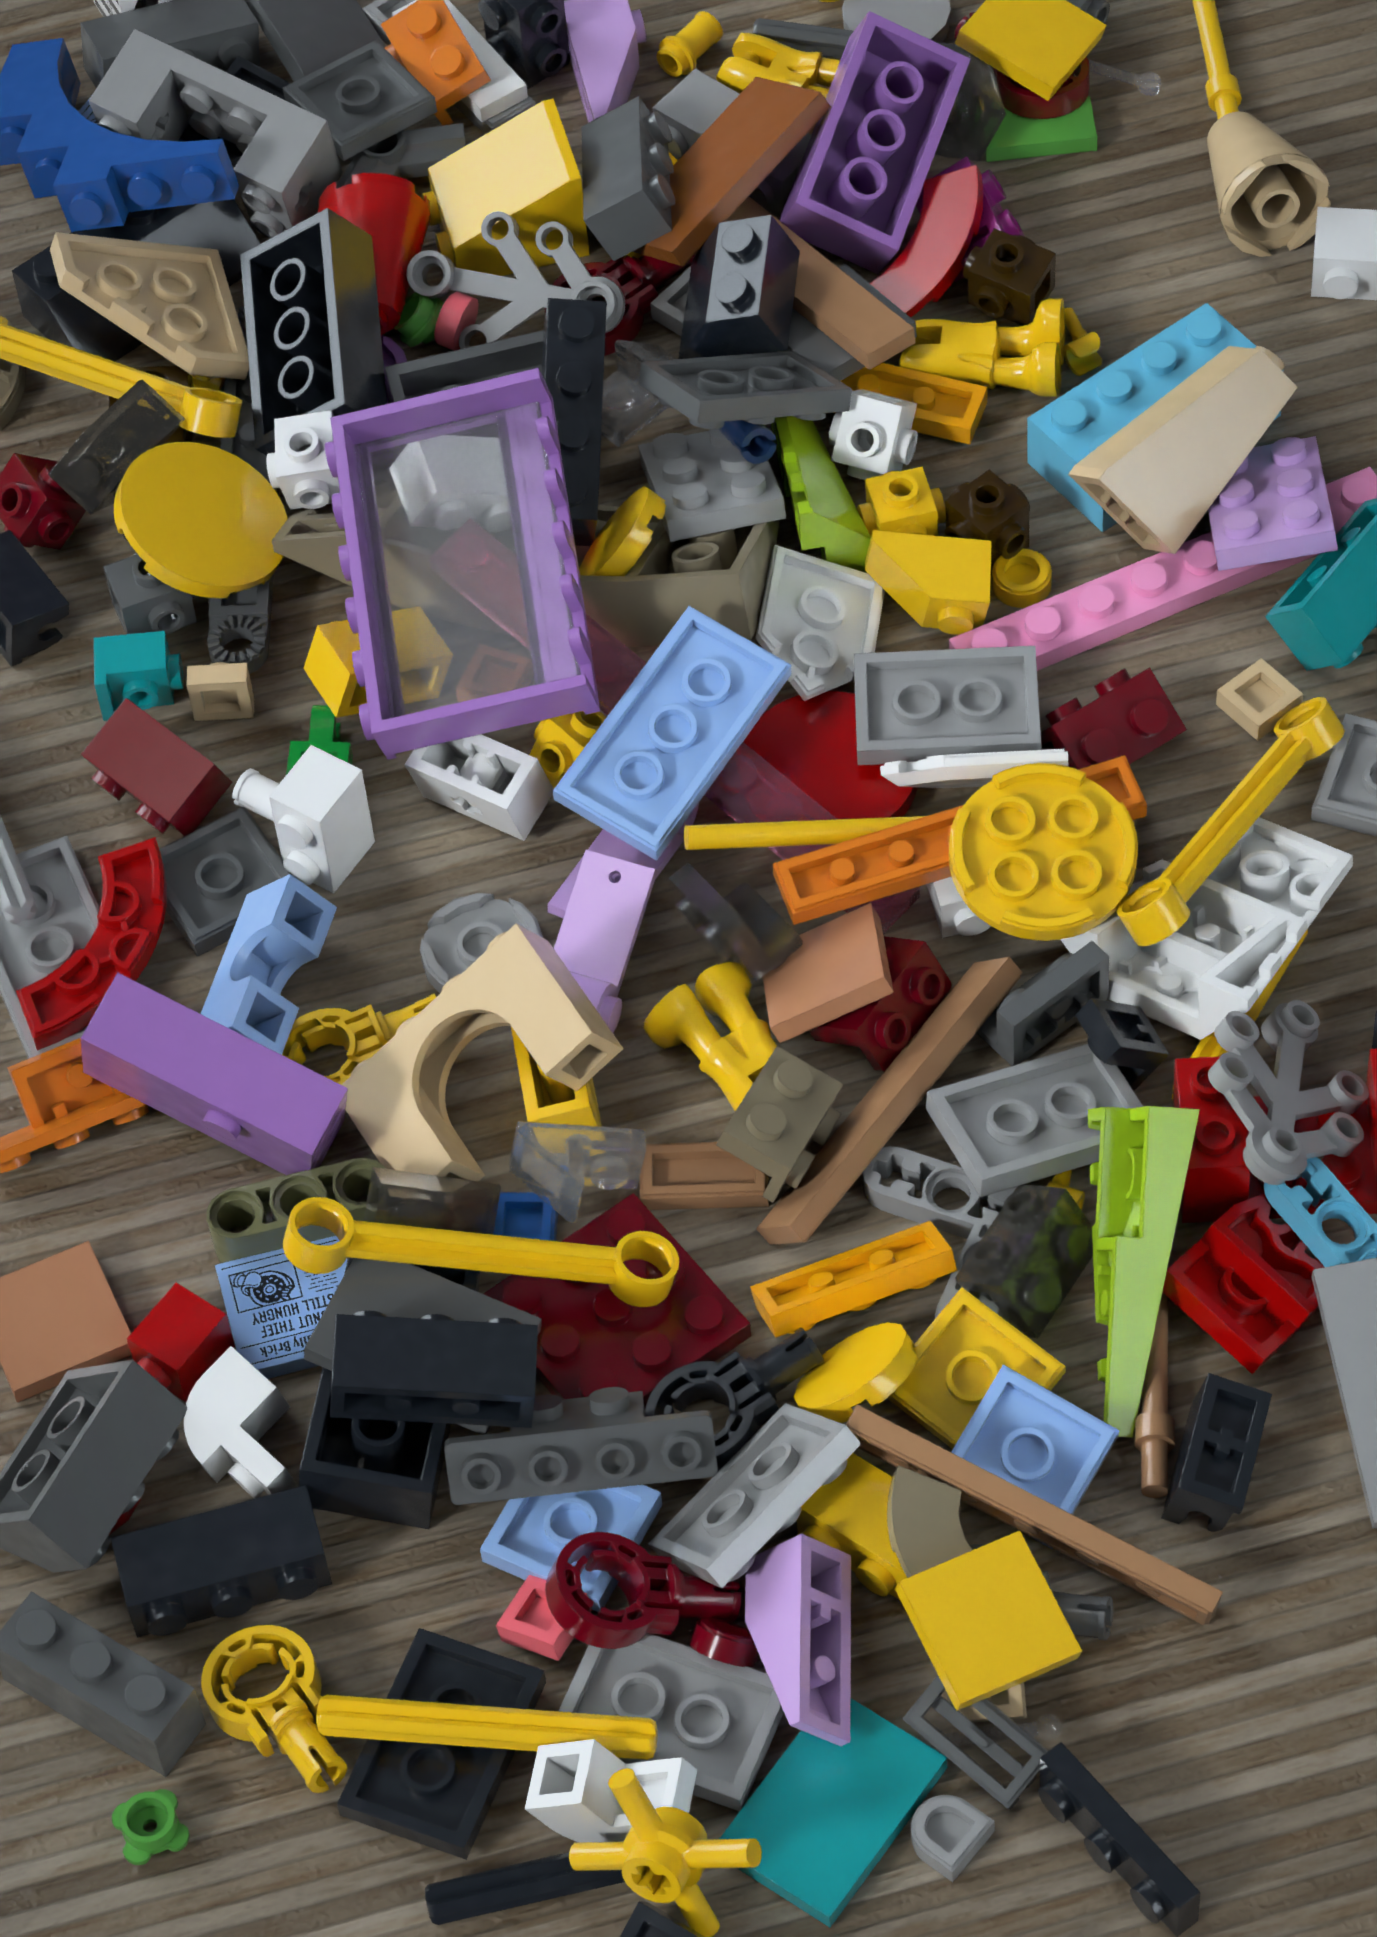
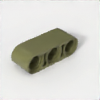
(268, 1204)

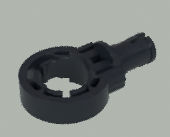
(741, 1385)

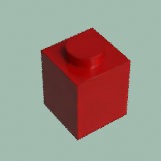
(180, 1340)

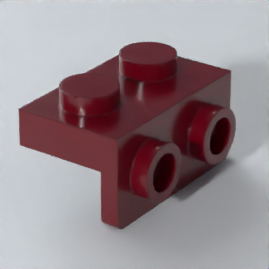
(1125, 720)
(892, 1021)

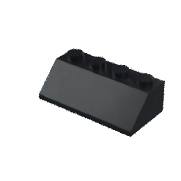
(75, 324)

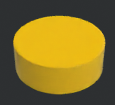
(1022, 579)

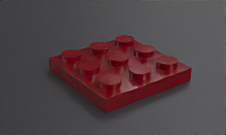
(600, 1341)

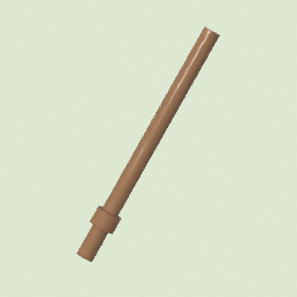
(1154, 1425)

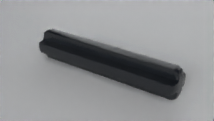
(511, 1887)

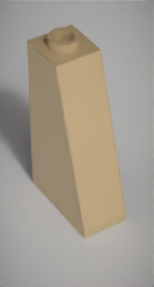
(1186, 447)

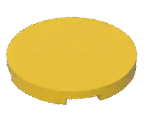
(200, 518)
(1043, 852)

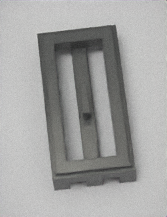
(1023, 1775)

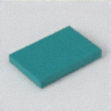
(835, 1811)

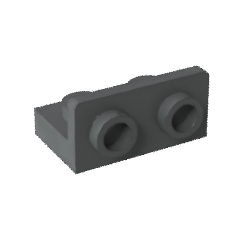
(1046, 1004)

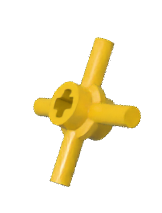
(664, 1853)

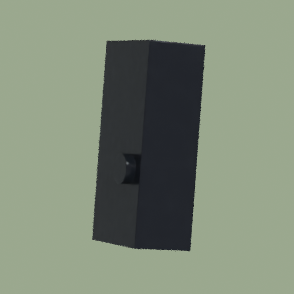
(312, 323)
(376, 1465)

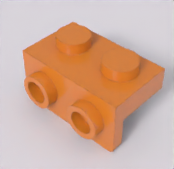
(435, 53)

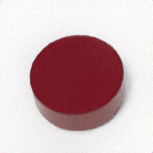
(724, 1642)

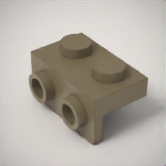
(781, 1118)

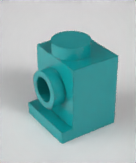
(135, 669)

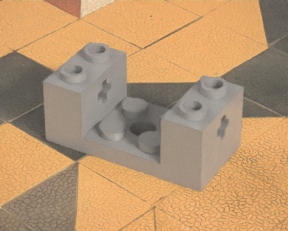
(285, 149)

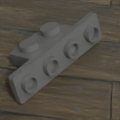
(581, 1447)

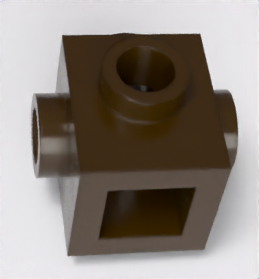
(1009, 277)
(990, 512)

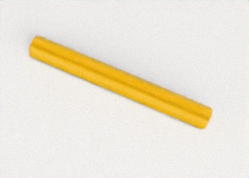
(481, 1725)

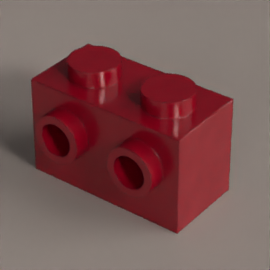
(156, 769)

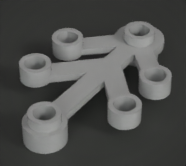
(526, 293)
(1272, 1146)

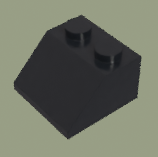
(740, 291)

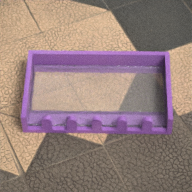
(460, 563)

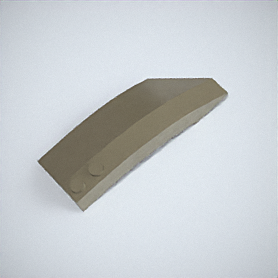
(712, 573)

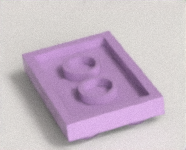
(1273, 507)

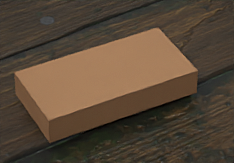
(699, 1178)

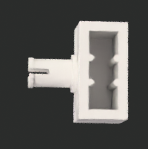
(317, 816)

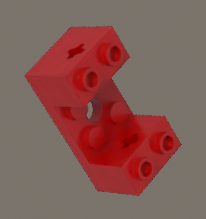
(1216, 1164)

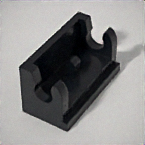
(26, 603)
(1217, 1452)

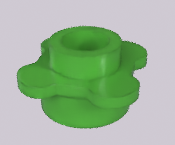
(147, 1808)

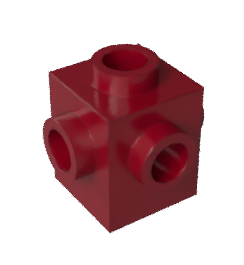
(35, 505)

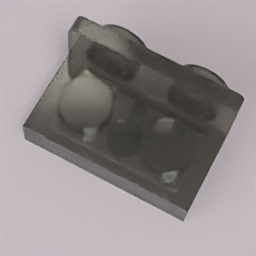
(974, 114)

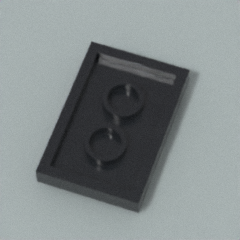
(439, 1790)

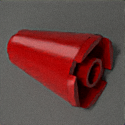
(398, 226)

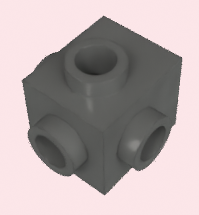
(144, 601)

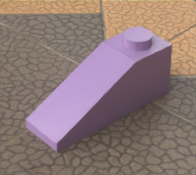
(603, 51)
(803, 1632)

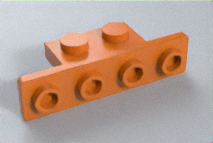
(61, 1104)

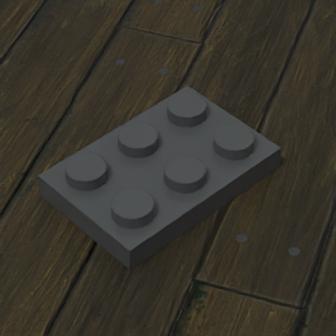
(745, 388)

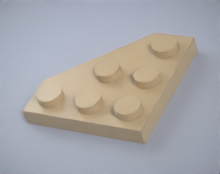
(160, 295)

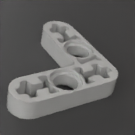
(938, 1175)

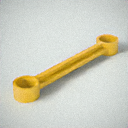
(204, 409)
(1160, 905)
(480, 1252)

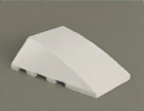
(1236, 934)

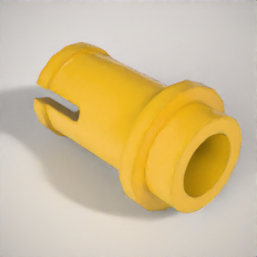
(679, 53)

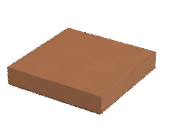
(829, 975)
(58, 1320)

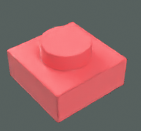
(530, 1623)

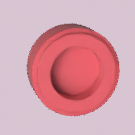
(455, 315)

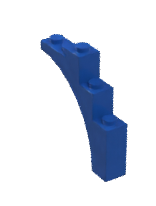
(88, 167)

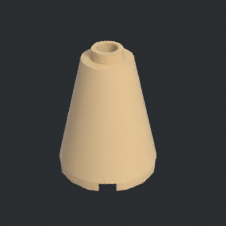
(1263, 185)

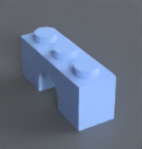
(272, 938)

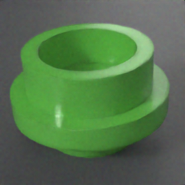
(418, 319)

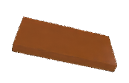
(733, 162)

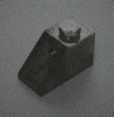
(110, 444)
(431, 1201)

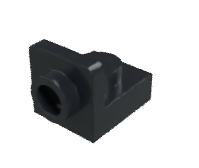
(1122, 1037)

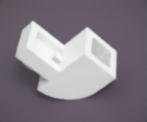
(227, 1417)
(574, 1796)

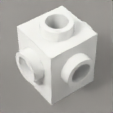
(874, 434)
(301, 461)

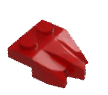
(1246, 1283)

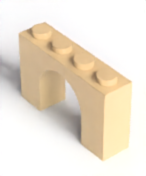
(515, 983)

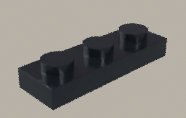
(1117, 1841)

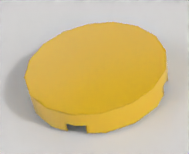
(624, 536)
(857, 1369)

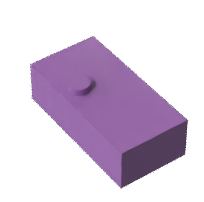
(874, 143)
(212, 1078)

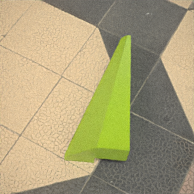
(819, 497)
(1137, 1210)

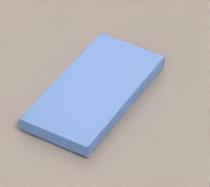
(672, 732)

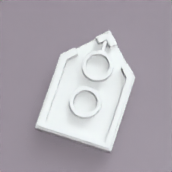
(818, 619)
(965, 769)

